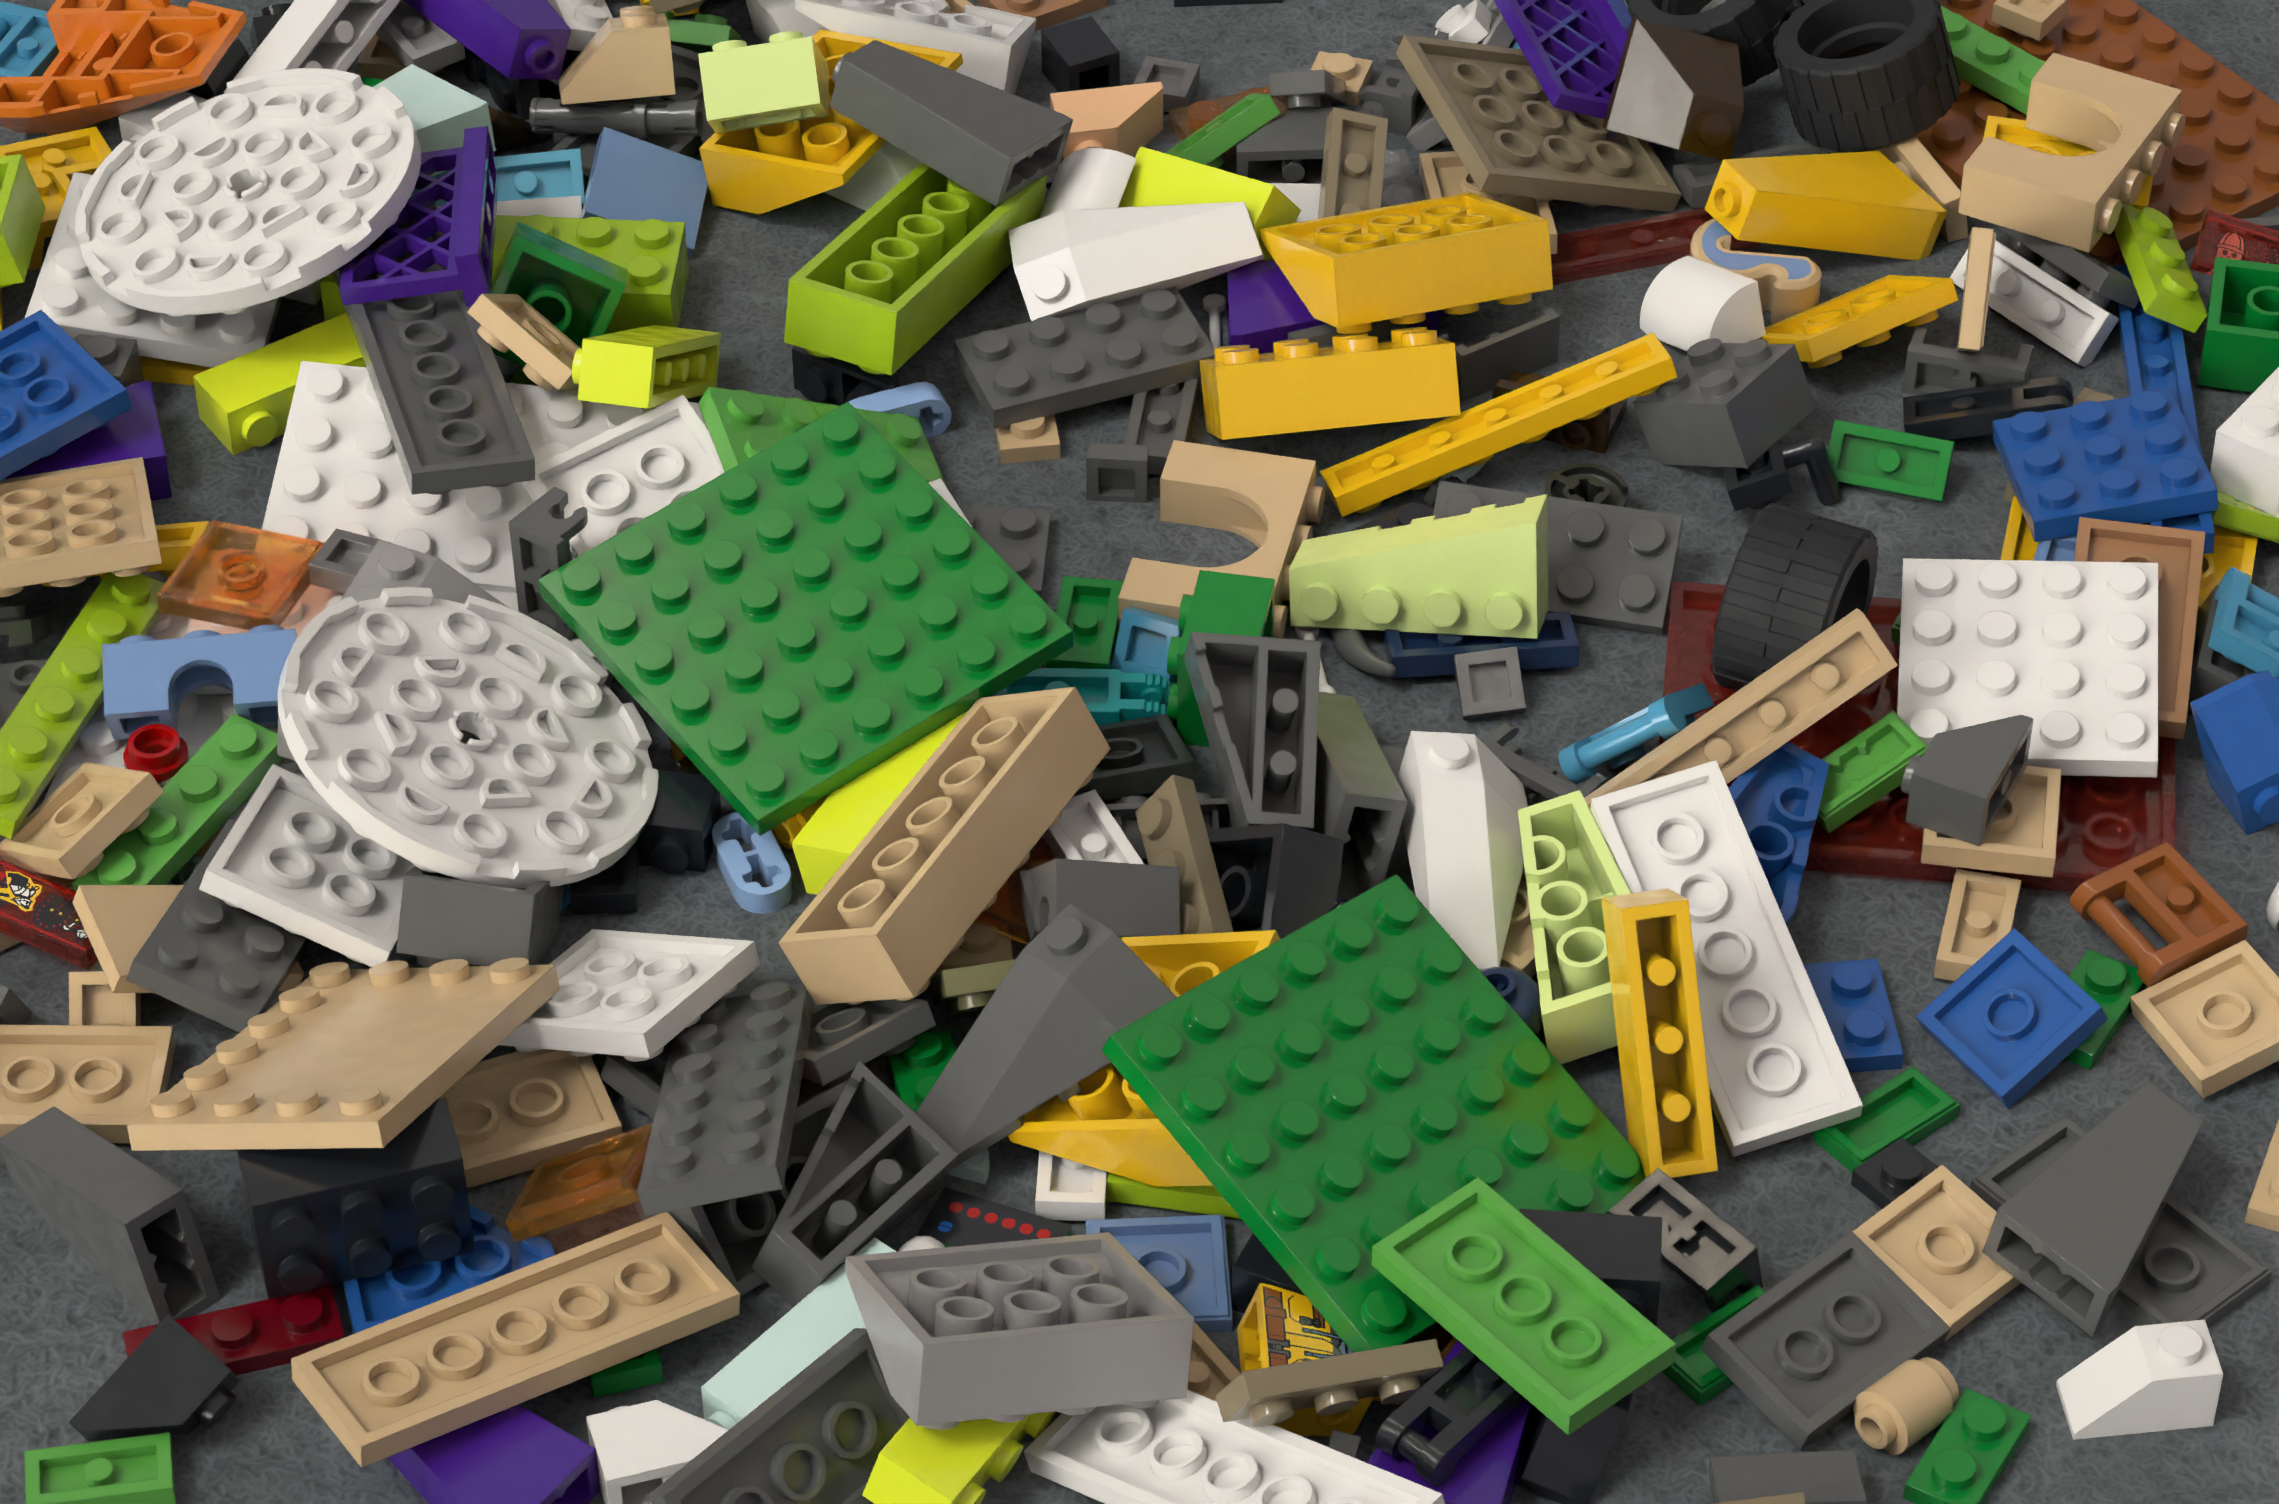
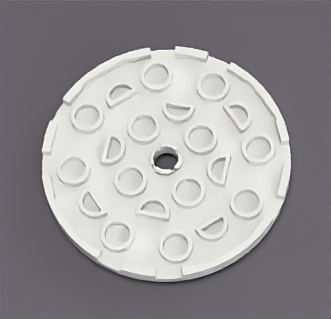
(248, 192)
(378, 721)

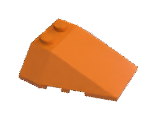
(117, 60)

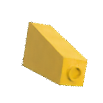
(1827, 204)

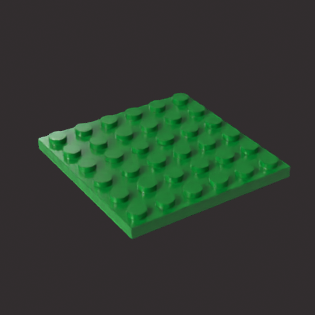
(805, 616)
(1358, 1089)

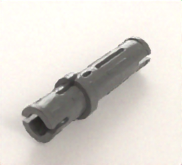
(629, 116)

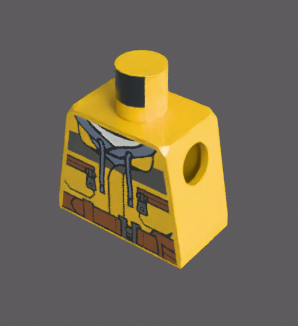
(1288, 1329)

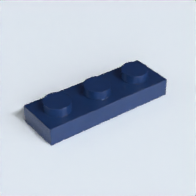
(1432, 654)

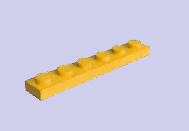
(1498, 424)

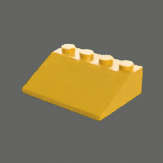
(798, 159)
(1413, 260)
(1108, 1120)

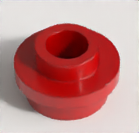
(157, 751)

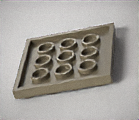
(1522, 144)

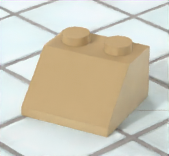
(623, 60)

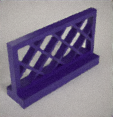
(1571, 48)
(465, 220)

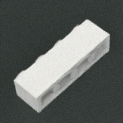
(318, 35)

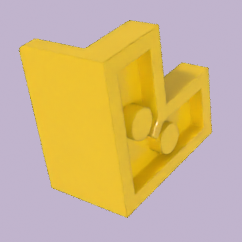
(52, 165)

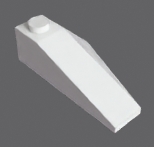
(989, 39)
(1126, 251)
(1463, 838)

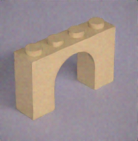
(2075, 196)
(1237, 492)

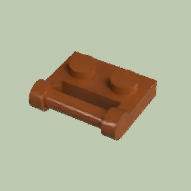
(2172, 901)

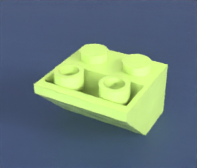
(764, 82)

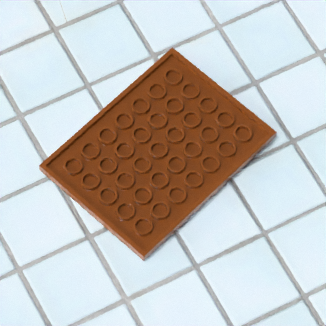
(2229, 133)

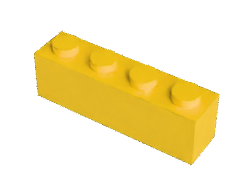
(1660, 1032)

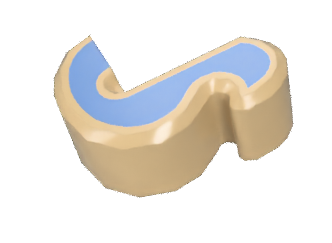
(1784, 281)

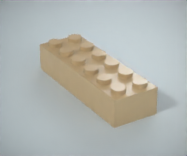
(945, 848)

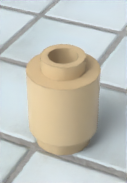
(1905, 1405)

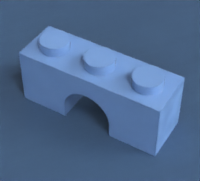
(151, 676)

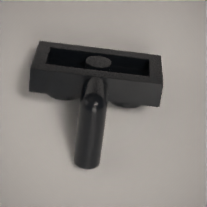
(1769, 475)

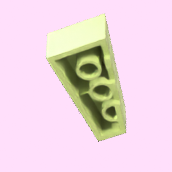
(1431, 576)
(1565, 879)

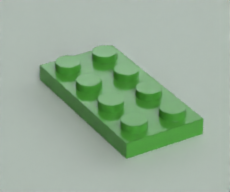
(751, 422)
(1523, 1305)

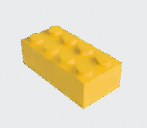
(1329, 386)

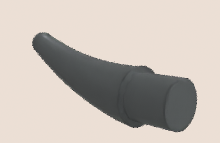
(1354, 649)

